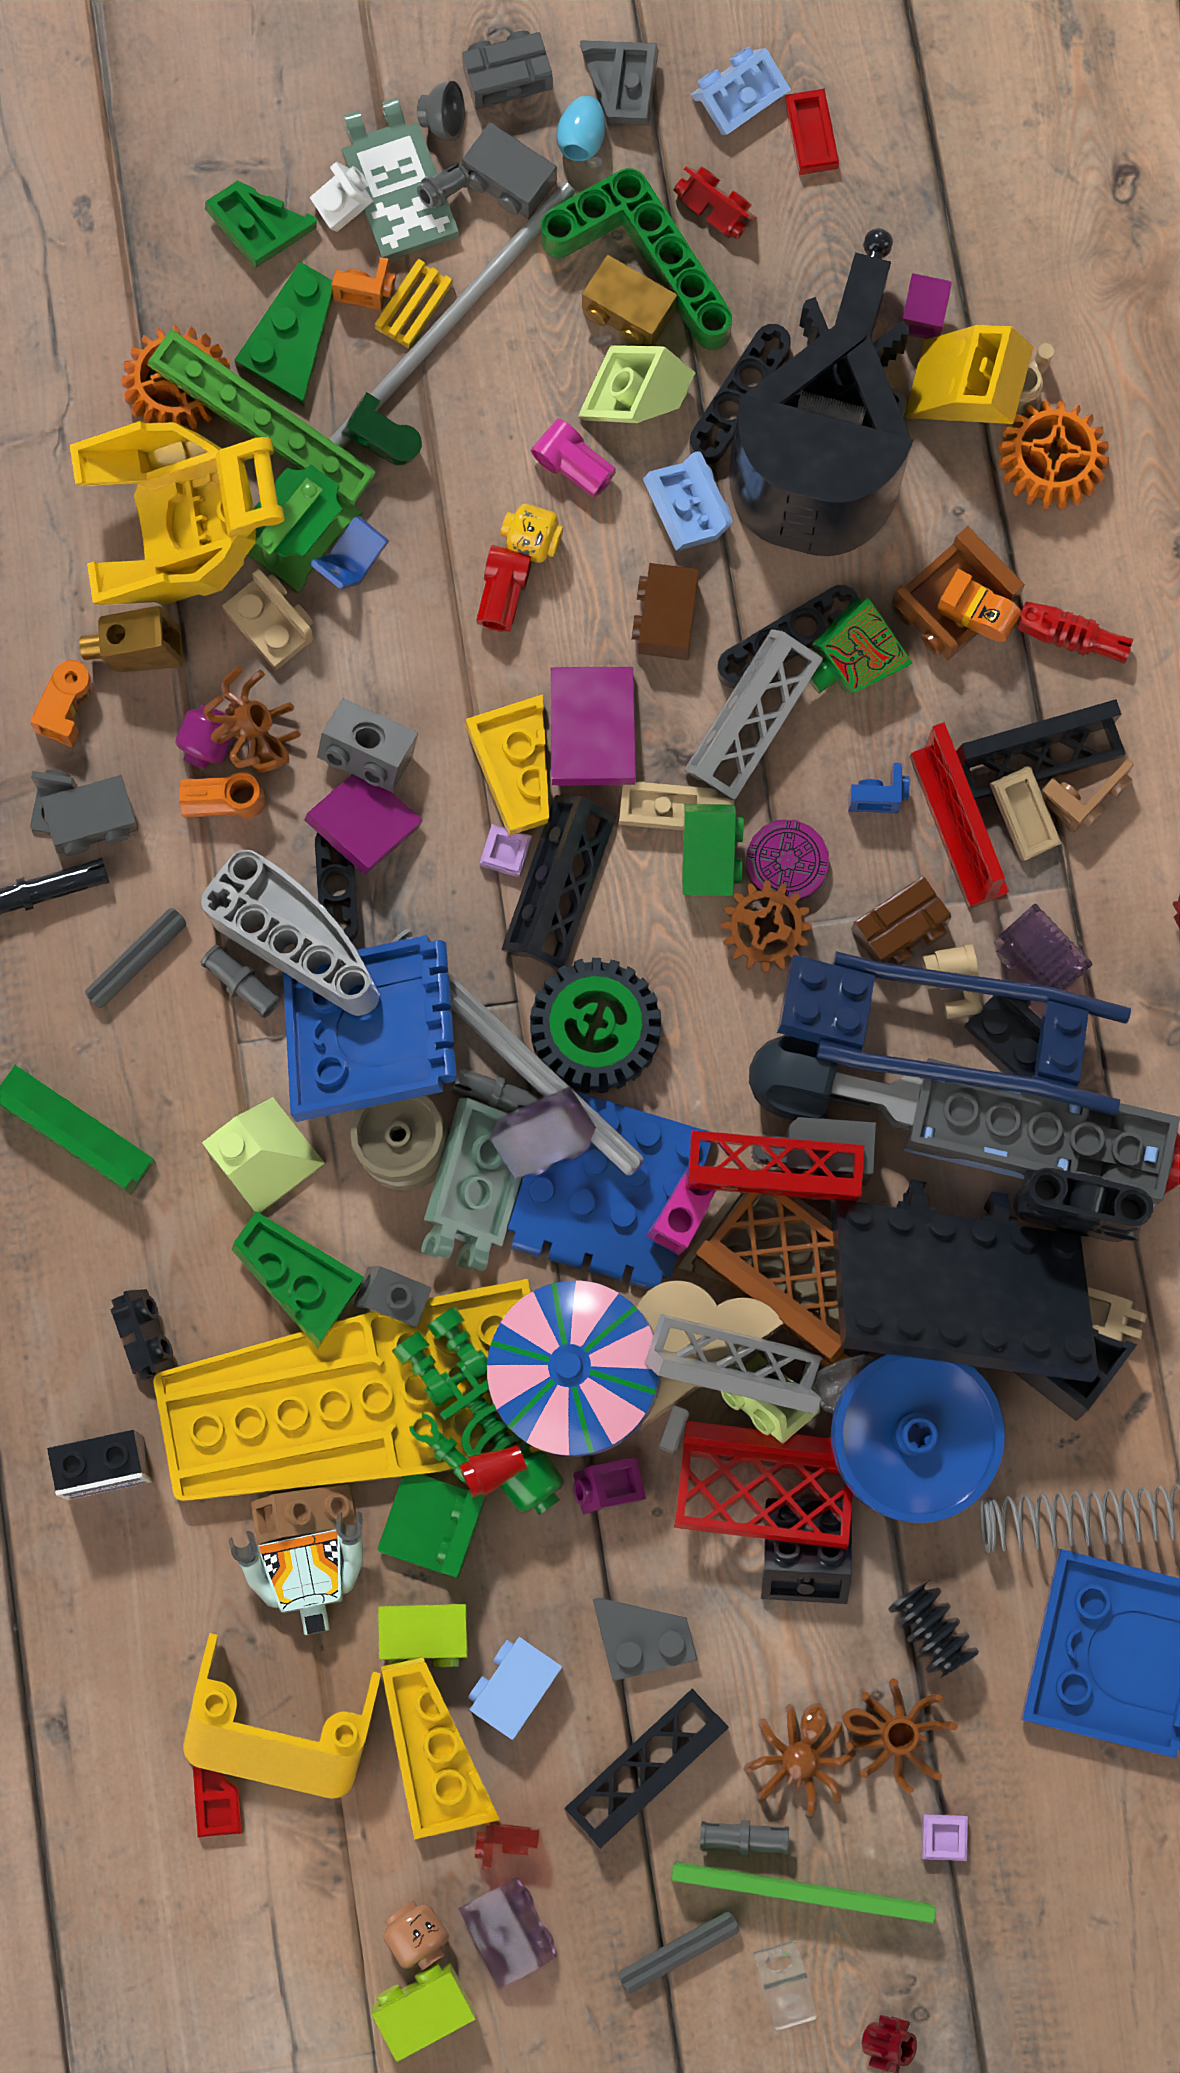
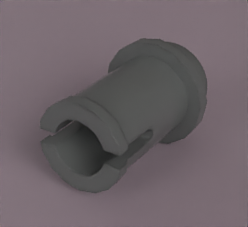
(436, 189)

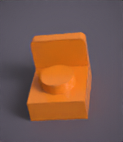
(361, 290)

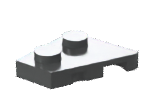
(623, 78)
(642, 1638)

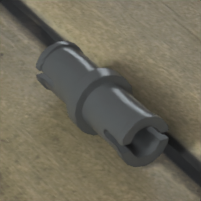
(240, 981)
(491, 1091)
(744, 1838)

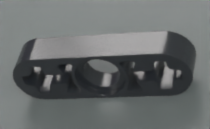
(349, 914)

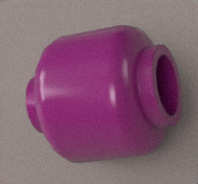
(196, 740)

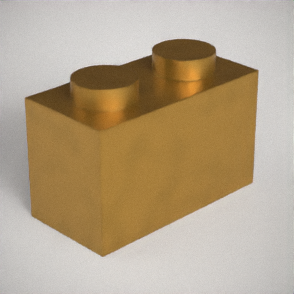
(628, 302)

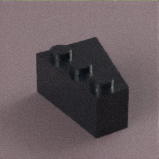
(1078, 1396)

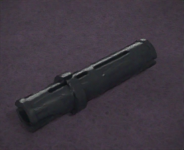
(51, 886)

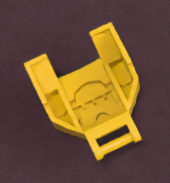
(189, 506)

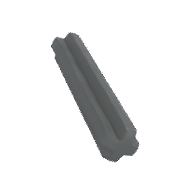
(135, 958)
(678, 1952)

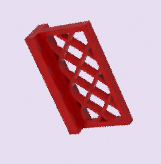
(958, 819)
(753, 1447)

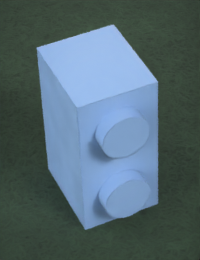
(514, 1687)

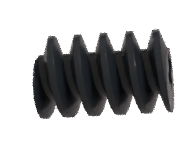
(933, 1629)

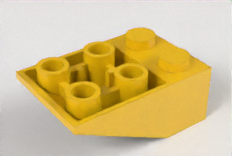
(970, 375)

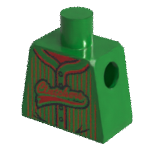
(857, 650)

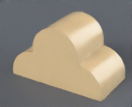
(694, 1304)

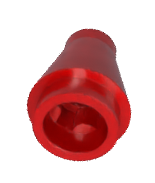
(492, 1469)

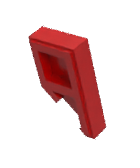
(216, 1804)

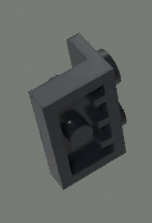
(1009, 1032)

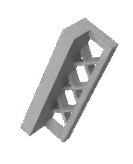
(741, 704)
(730, 1379)

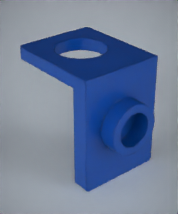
(352, 554)

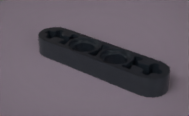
(733, 388)
(786, 624)

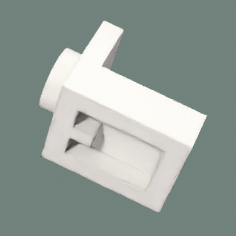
(342, 196)

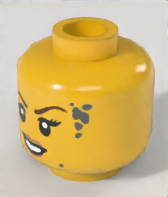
(532, 532)

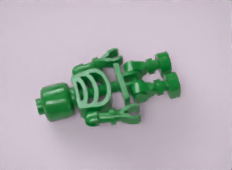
(528, 1489)

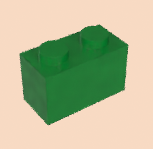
(710, 849)

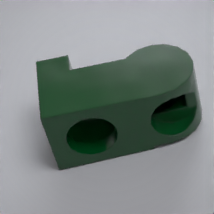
(380, 435)

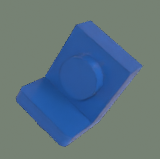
(875, 798)

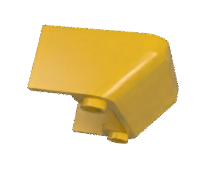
(268, 1756)

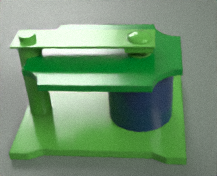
(310, 525)

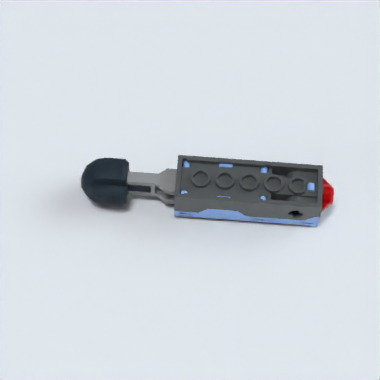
(978, 1124)

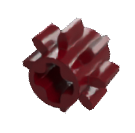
(889, 2044)

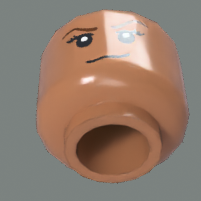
(415, 1936)

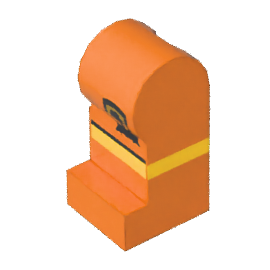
(978, 608)
(60, 701)

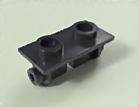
(137, 1315)

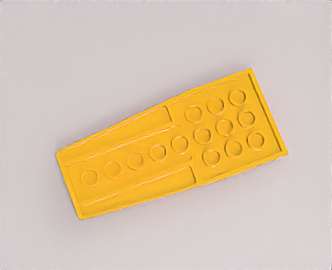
(322, 1414)

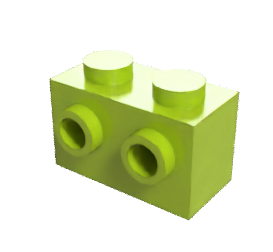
(424, 1632)
(422, 2010)

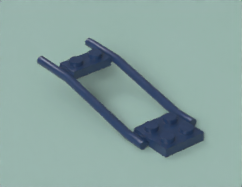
(833, 1006)

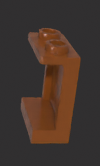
(920, 597)

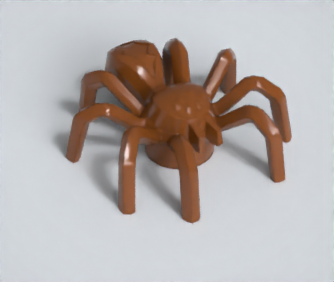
(250, 722)
(897, 1735)
(801, 1759)

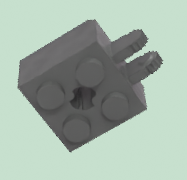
(827, 1131)

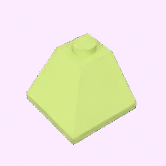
(636, 385)
(263, 1154)

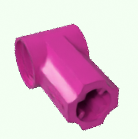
(564, 451)

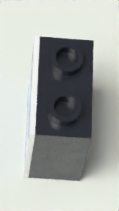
(99, 1465)

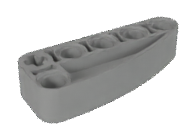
(288, 918)

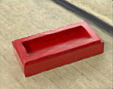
(811, 131)

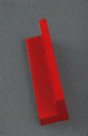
(774, 1183)

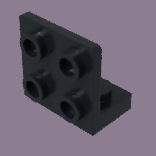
(806, 1570)

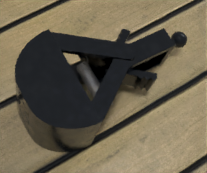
(816, 477)

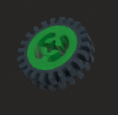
(556, 1010)

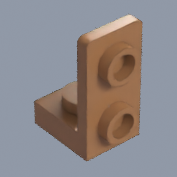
(1064, 801)
(301, 1512)

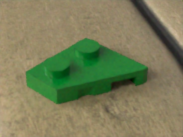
(257, 222)

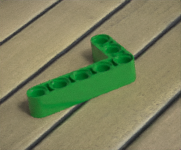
(651, 245)

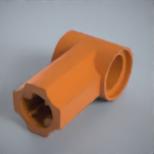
(217, 796)

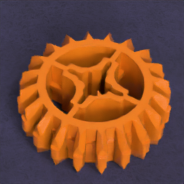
(142, 393)
(1070, 455)

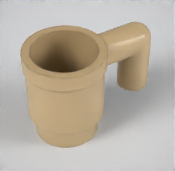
(1033, 381)
(960, 961)

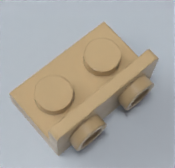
(269, 619)

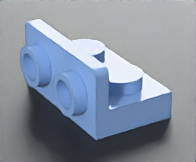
(741, 89)

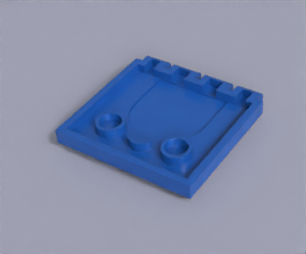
(377, 1057)
(600, 1210)
(1109, 1655)

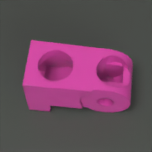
(680, 1217)

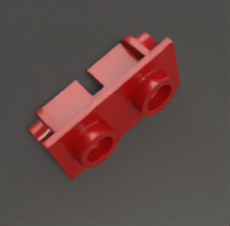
(728, 209)

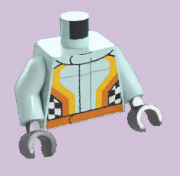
(304, 1571)

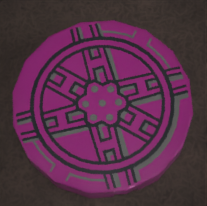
(788, 855)

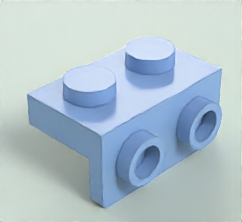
(689, 502)

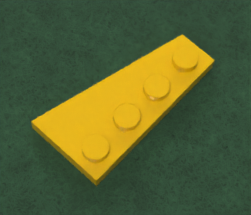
(434, 1764)

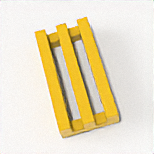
(431, 275)

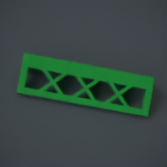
(73, 1130)

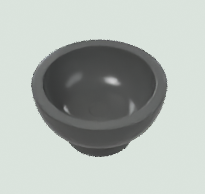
(443, 111)

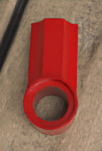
(505, 577)

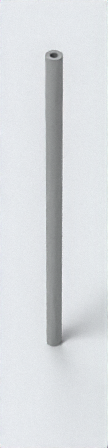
(462, 304)

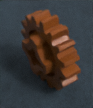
(747, 918)

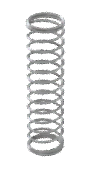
(989, 1525)

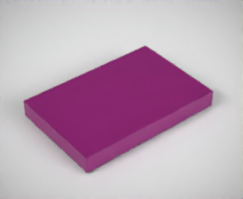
(592, 726)

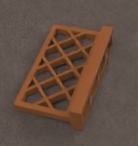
(752, 1284)

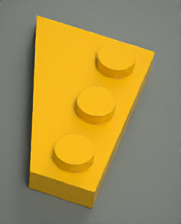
(513, 761)

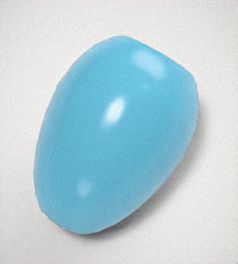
(581, 129)

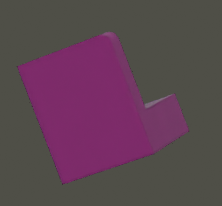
(926, 305)

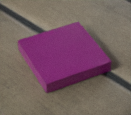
(363, 822)

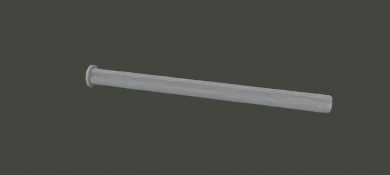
(534, 1069)

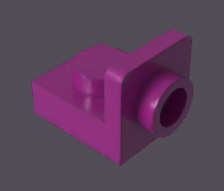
(608, 1485)

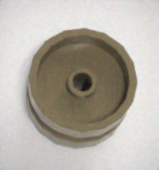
(406, 1163)

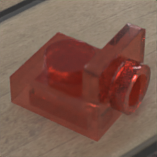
(513, 1838)

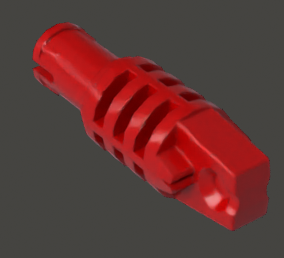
(1072, 632)

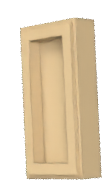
(1025, 813)

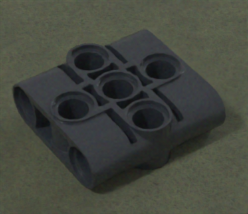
(1082, 1205)

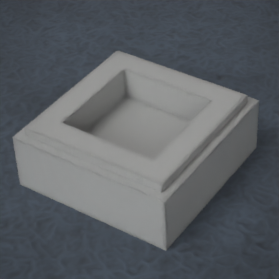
(674, 1430)

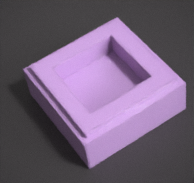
(505, 852)
(944, 1837)

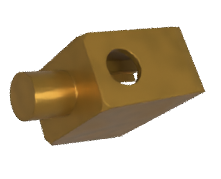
(135, 641)

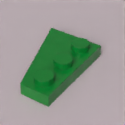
(289, 334)
(297, 1275)

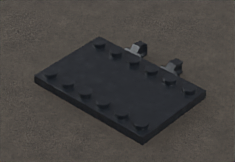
(962, 1287)

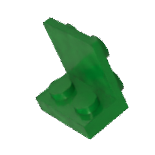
(431, 1524)

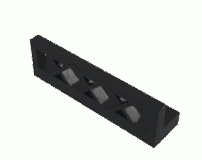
(1043, 734)
(553, 875)
(656, 1781)

